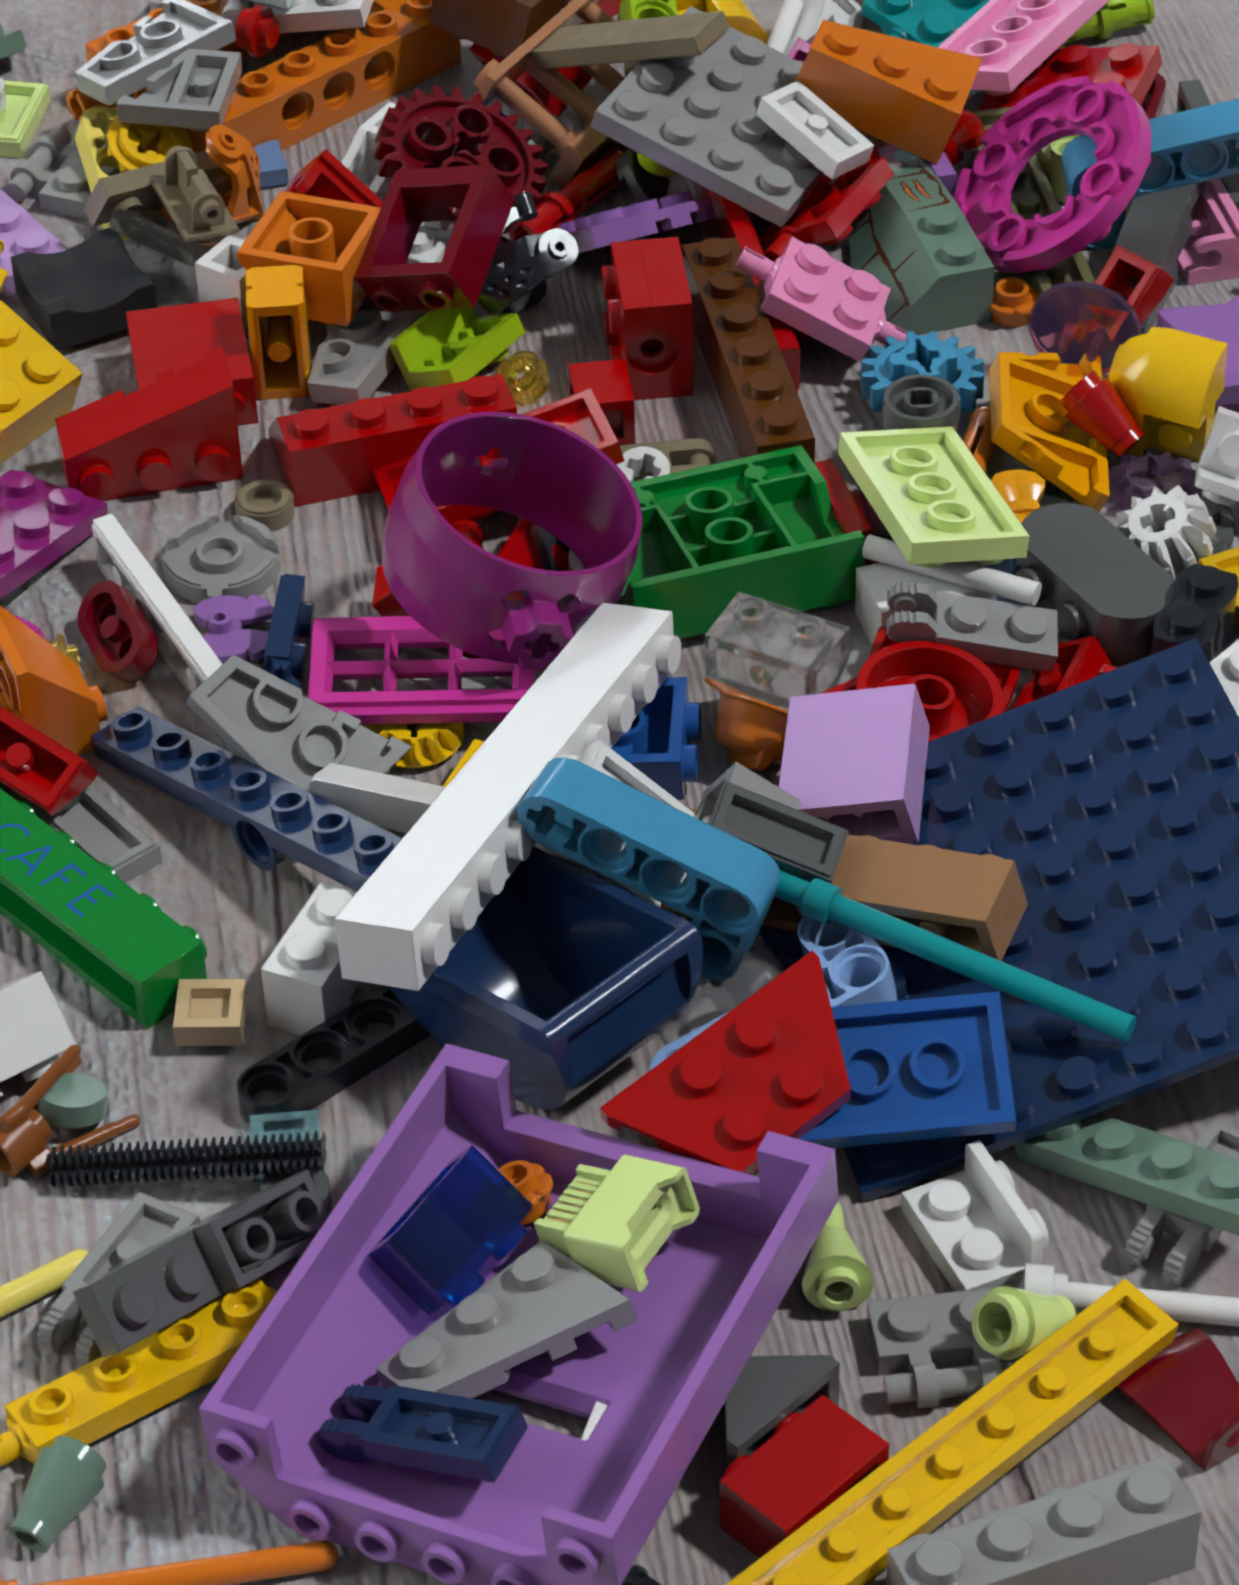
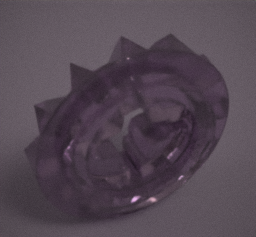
(1136, 474)

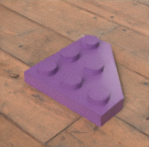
(638, 220)

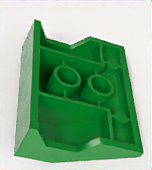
(743, 528)

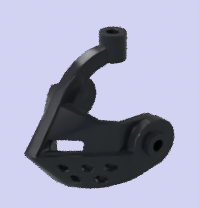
(526, 263)

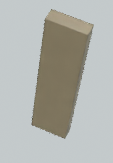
(630, 40)

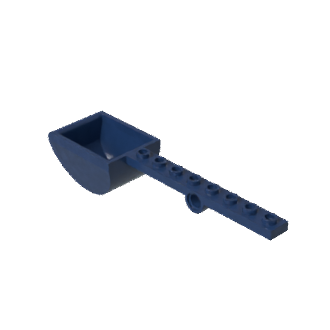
(551, 974)

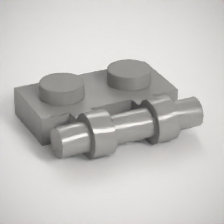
(58, 192)
(921, 1339)

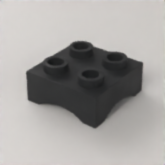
(82, 289)

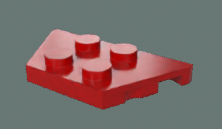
(751, 1072)

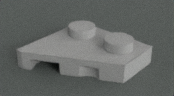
(187, 93)

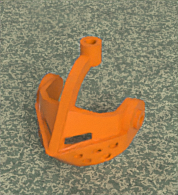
(242, 163)

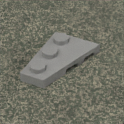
(128, 63)
(357, 355)
(282, 729)
(515, 1316)

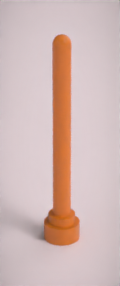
(222, 1569)

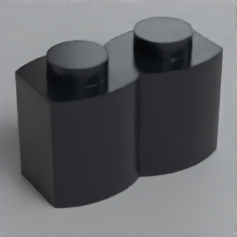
(1200, 609)

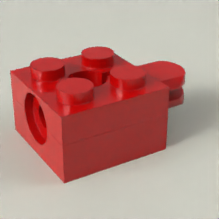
(650, 316)

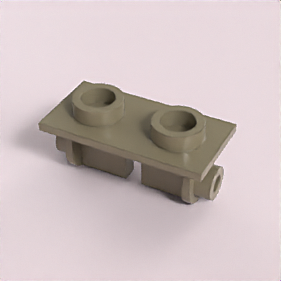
(192, 198)

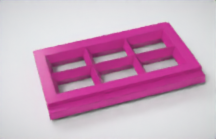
(407, 706)

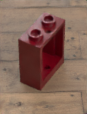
(415, 196)

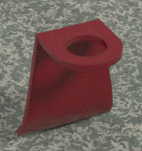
(1190, 1398)

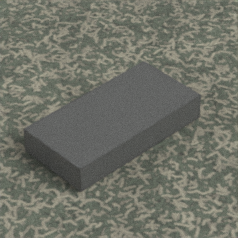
(791, 837)

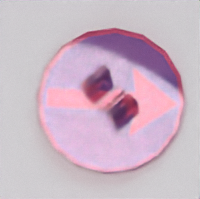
(1081, 320)

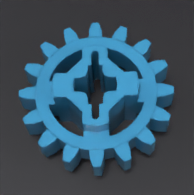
(923, 356)

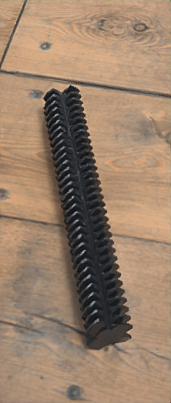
(187, 1160)

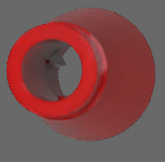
(1102, 414)

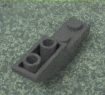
(201, 1263)

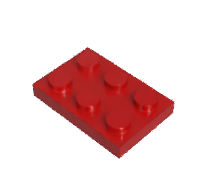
(1125, 64)

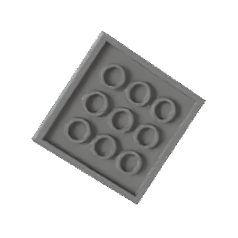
(705, 126)

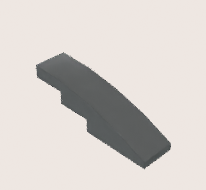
(1158, 231)

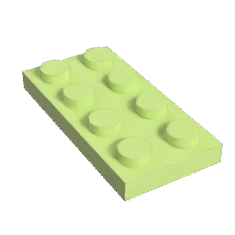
(933, 496)

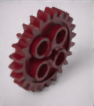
(456, 133)

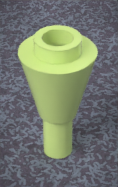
(836, 1271)

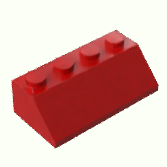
(337, 447)

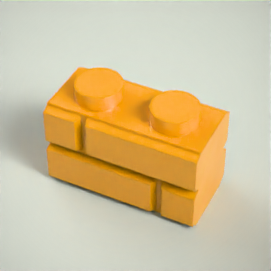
(278, 331)

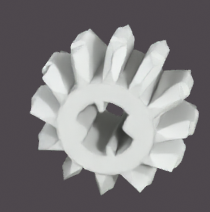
(1170, 528)

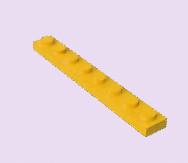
(971, 1444)

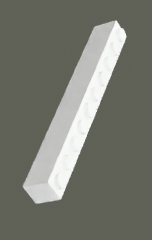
(471, 835)

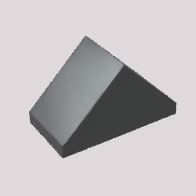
(770, 1392)

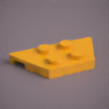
(1034, 427)

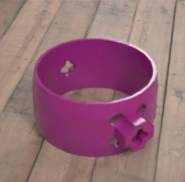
(543, 478)

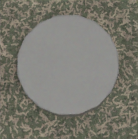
(220, 558)

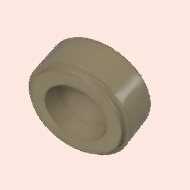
(267, 503)

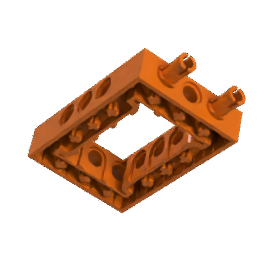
(321, 81)

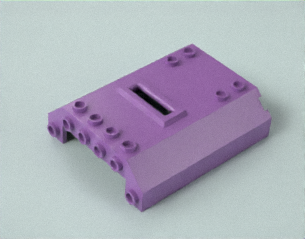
(561, 1503)

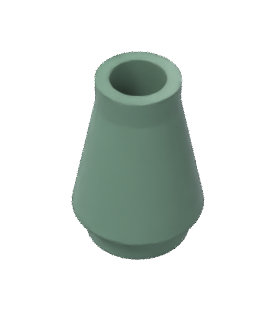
(58, 1489)

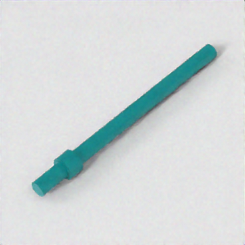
(826, 903)

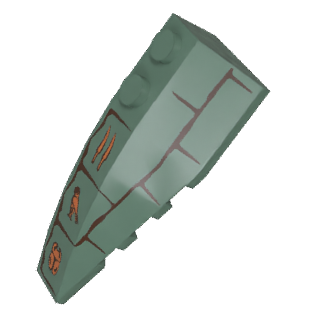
(922, 250)

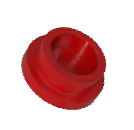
(257, 30)

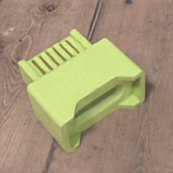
(620, 1217)

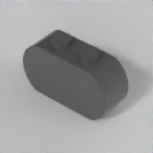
(1094, 579)

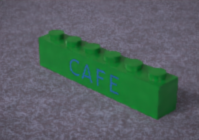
(92, 917)

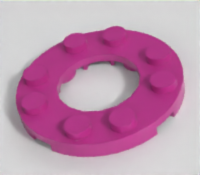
(1053, 112)

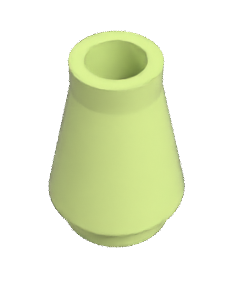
(1017, 1320)

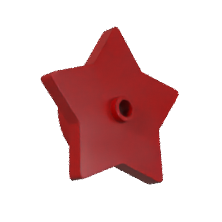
(950, 681)

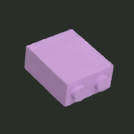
(859, 759)

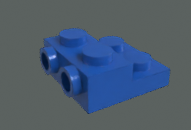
(660, 738)

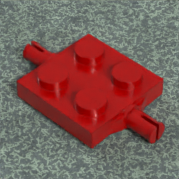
(829, 208)

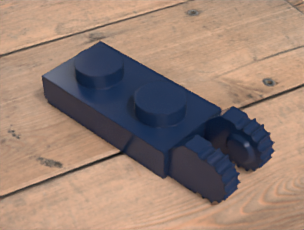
(424, 1431)

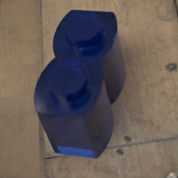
(452, 1232)

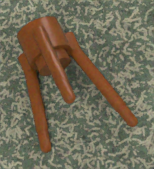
(27, 1132)

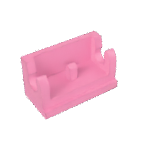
(1214, 242)

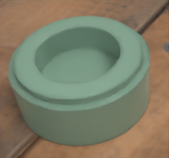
(75, 1102)

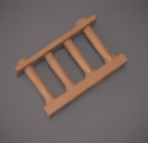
(575, 149)

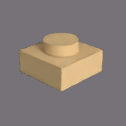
(210, 1012)

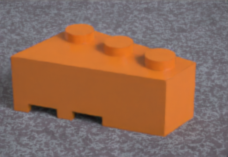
(890, 85)

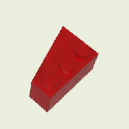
(156, 437)

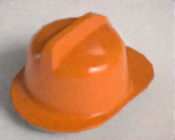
(749, 728)

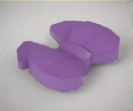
(223, 623)

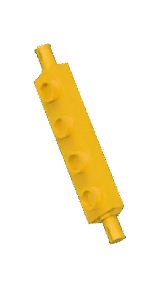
(136, 1380)

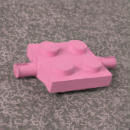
(823, 297)

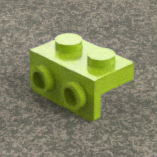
(453, 345)

